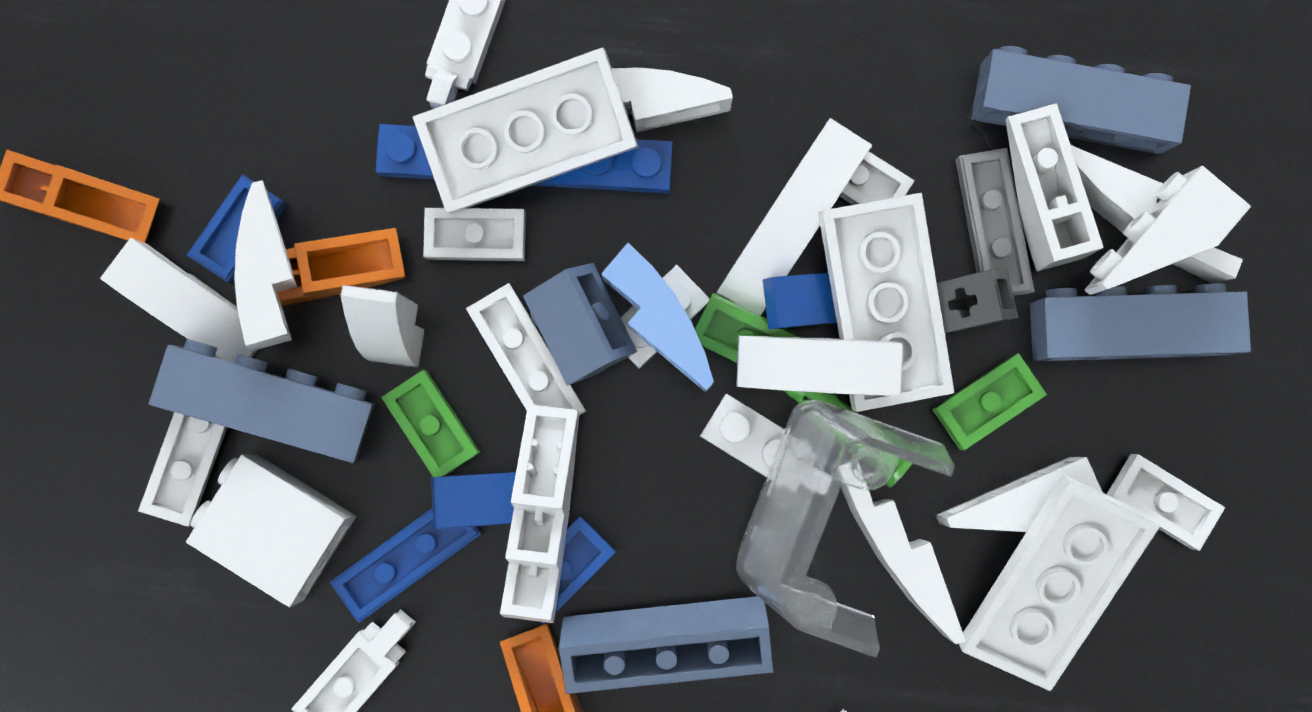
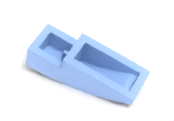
(659, 315)

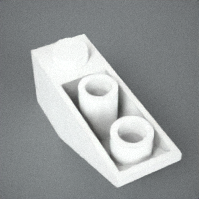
(1189, 219)

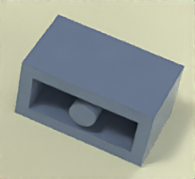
(579, 323)

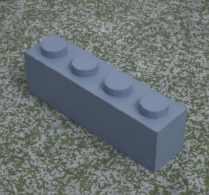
(1094, 102)
(1140, 325)
(261, 402)
(665, 645)

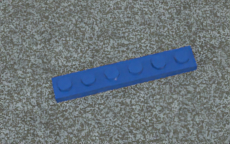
(636, 170)

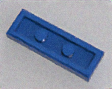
(399, 564)

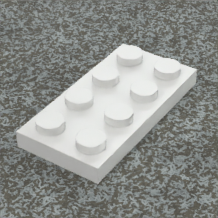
(525, 131)
(888, 291)
(1058, 582)

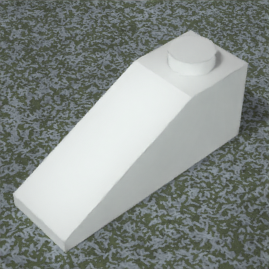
(1050, 190)
(1018, 502)

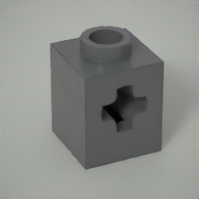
(993, 297)

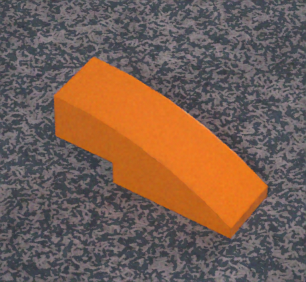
(76, 197)
(347, 260)
(537, 672)

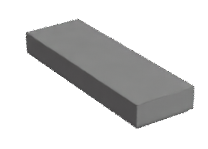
(994, 216)

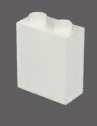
(269, 528)

